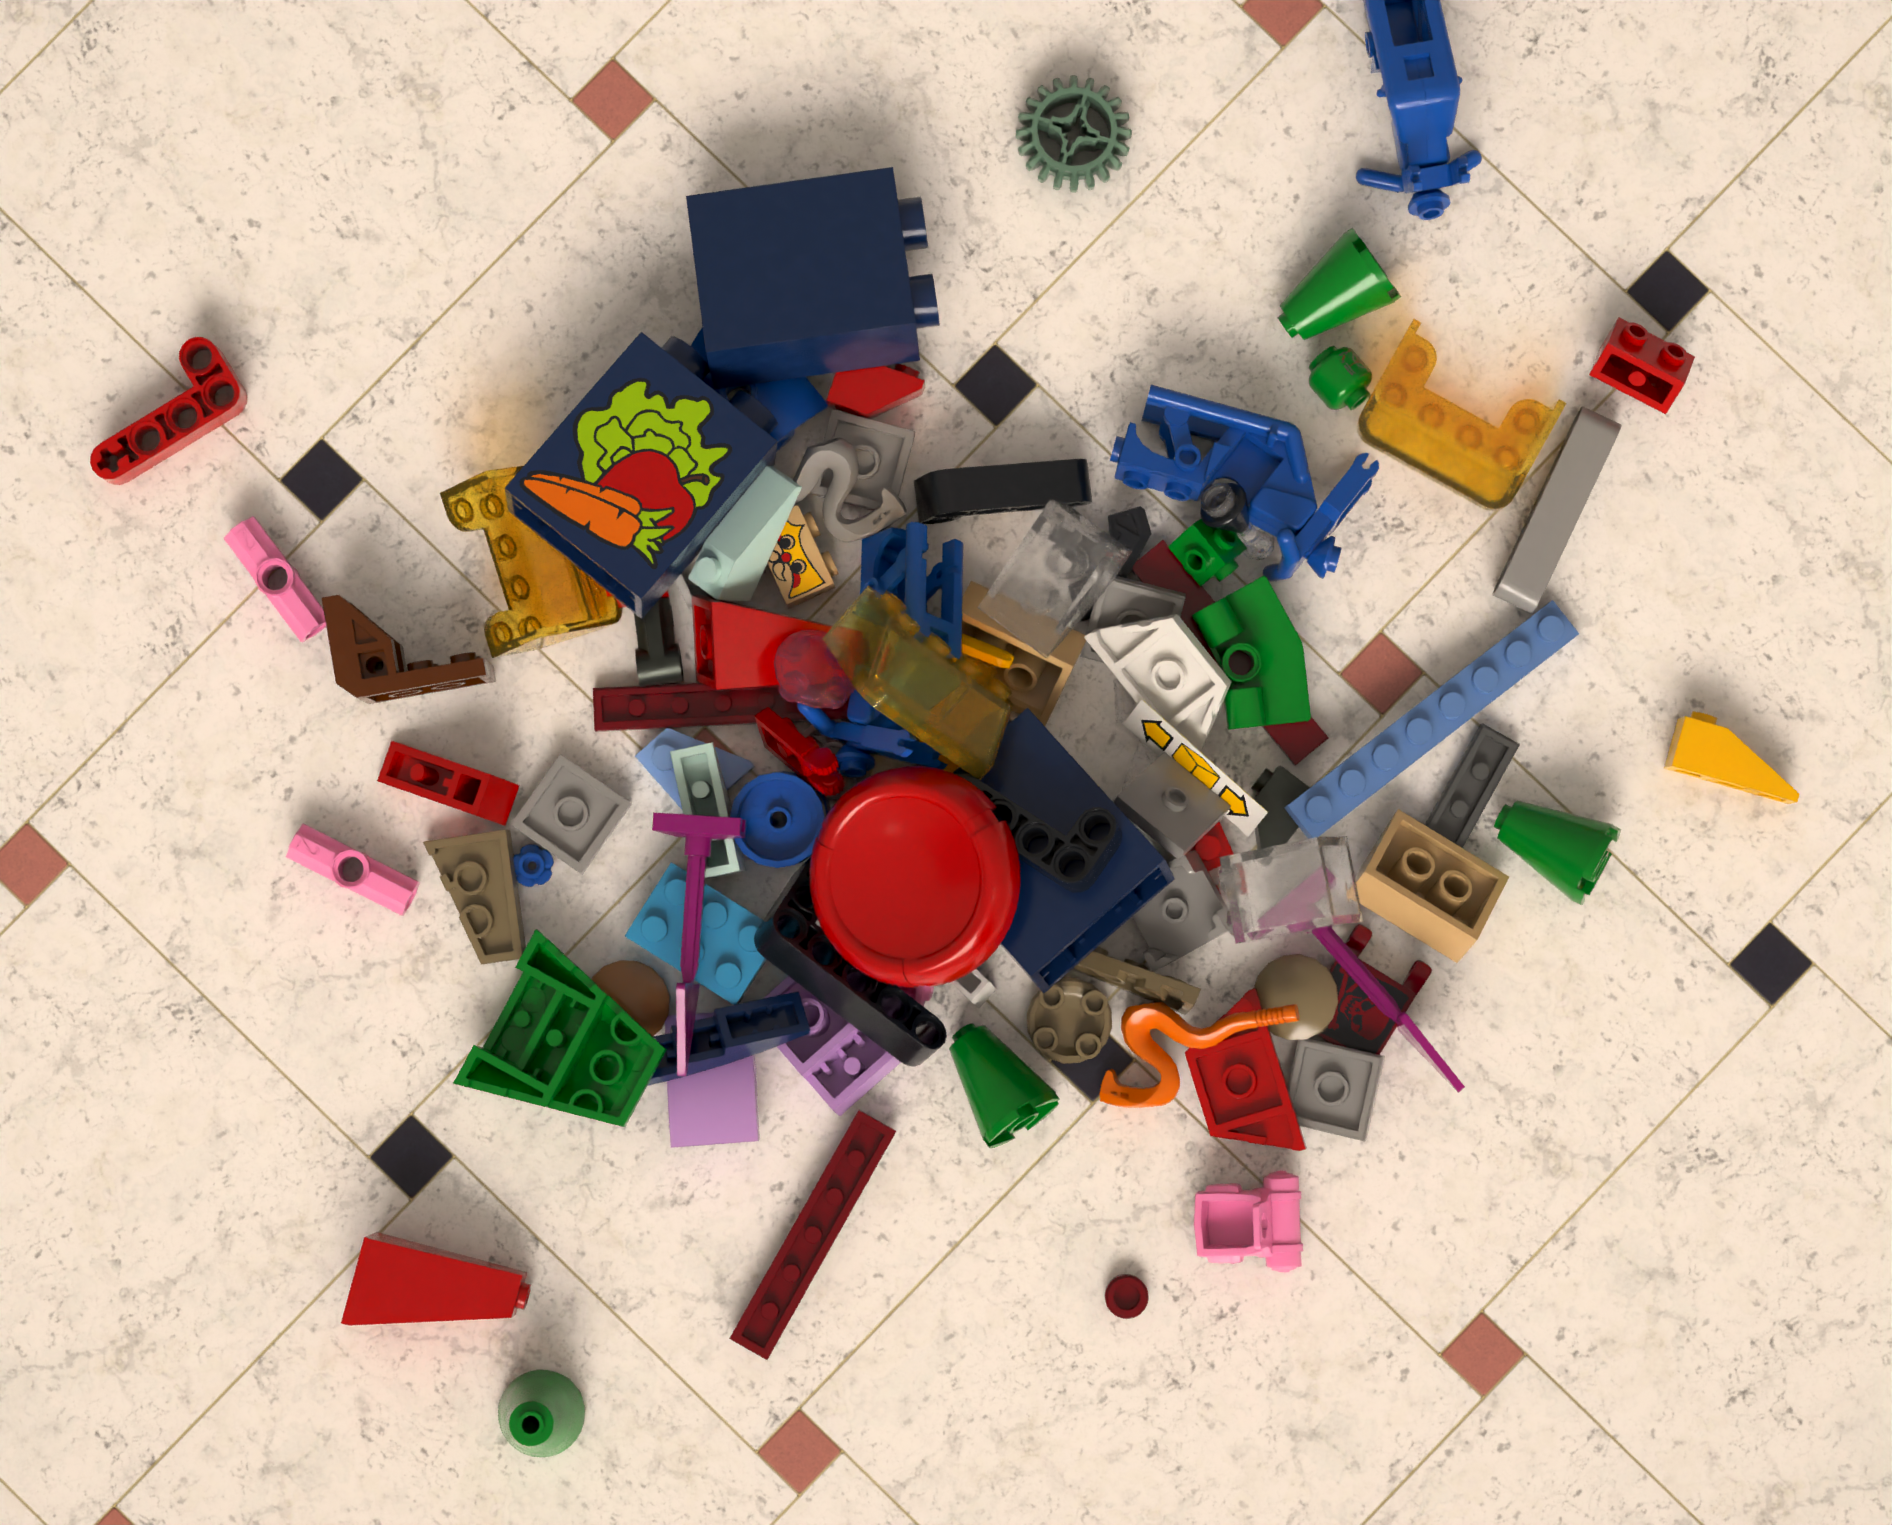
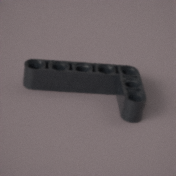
(873, 1007)

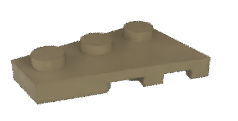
(485, 891)
(1139, 980)

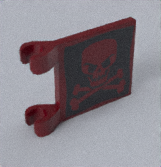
(1357, 1019)

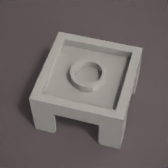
(1182, 914)

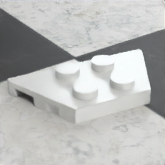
(1167, 670)

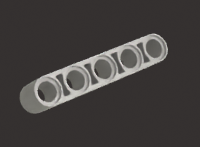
(1557, 509)

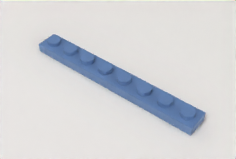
(1431, 721)

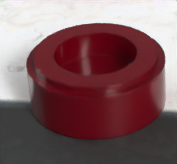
(1126, 1296)

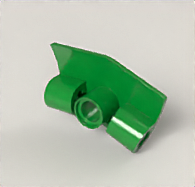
(1276, 683)

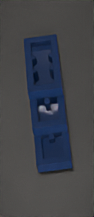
(735, 1034)

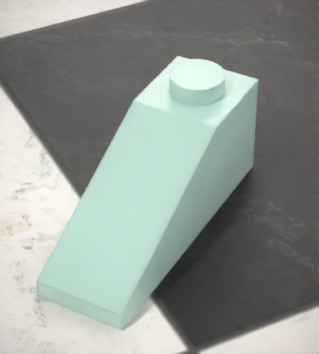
(745, 538)
(705, 794)

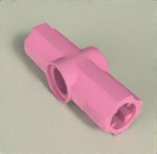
(260, 558)
(328, 858)

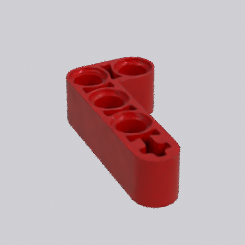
(165, 418)

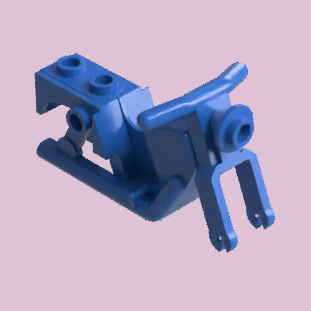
(1423, 95)
(1257, 454)
(895, 564)

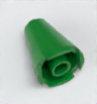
(1337, 290)
(1558, 845)
(999, 1085)
(553, 1402)

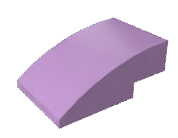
(835, 1054)
(714, 1103)

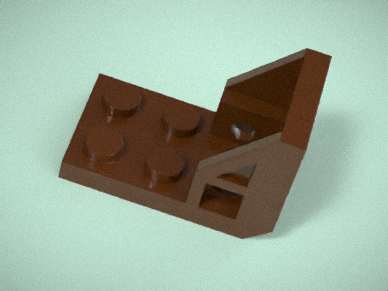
(361, 644)

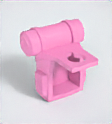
(1251, 1222)

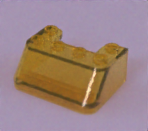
(1446, 440)
(542, 588)
(919, 684)

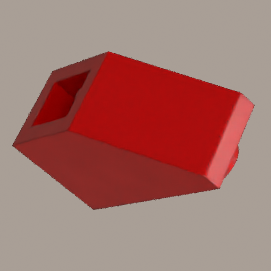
(874, 390)

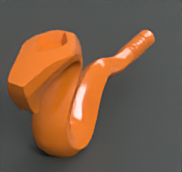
(1136, 1028)

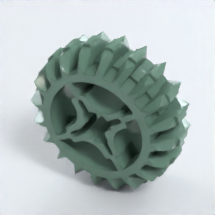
(1055, 126)

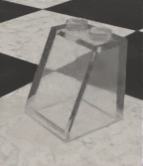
(1290, 889)

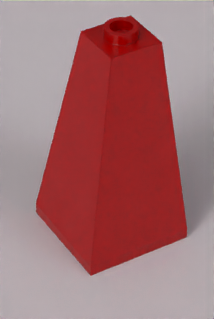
(739, 642)
(423, 1283)

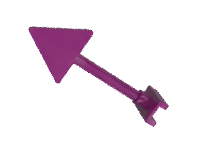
(698, 837)
(1384, 1002)

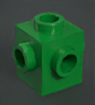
(1207, 552)

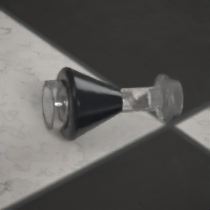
(1226, 509)

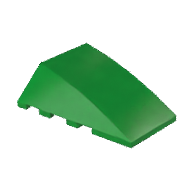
(564, 1043)

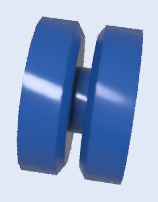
(797, 800)

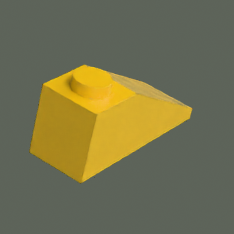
(1719, 756)

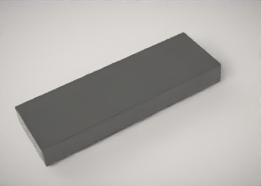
(1472, 785)

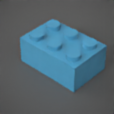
(727, 935)

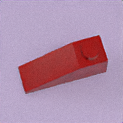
(448, 783)

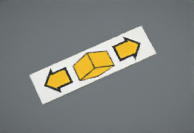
(1162, 737)

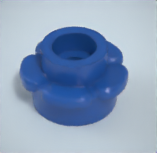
(543, 860)

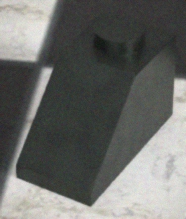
(1274, 793)

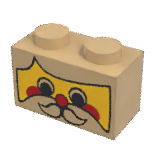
(798, 563)

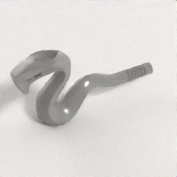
(843, 461)

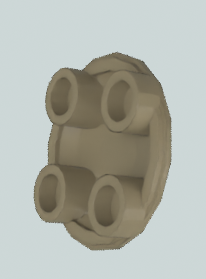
(1300, 982)
(1069, 1021)

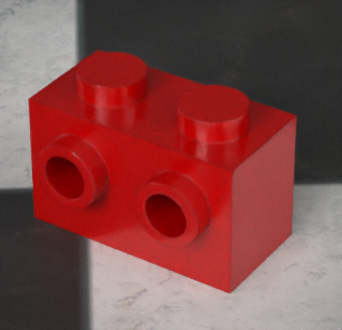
(1642, 365)

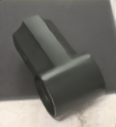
(657, 653)

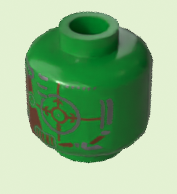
(1340, 378)

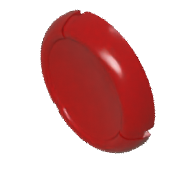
(914, 877)

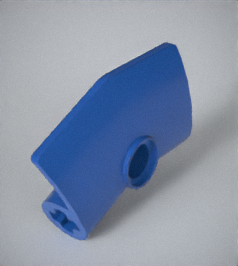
(788, 400)

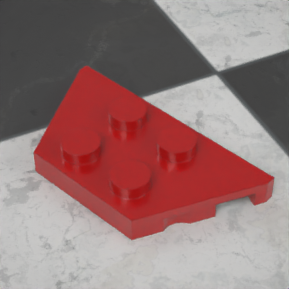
(1245, 1086)

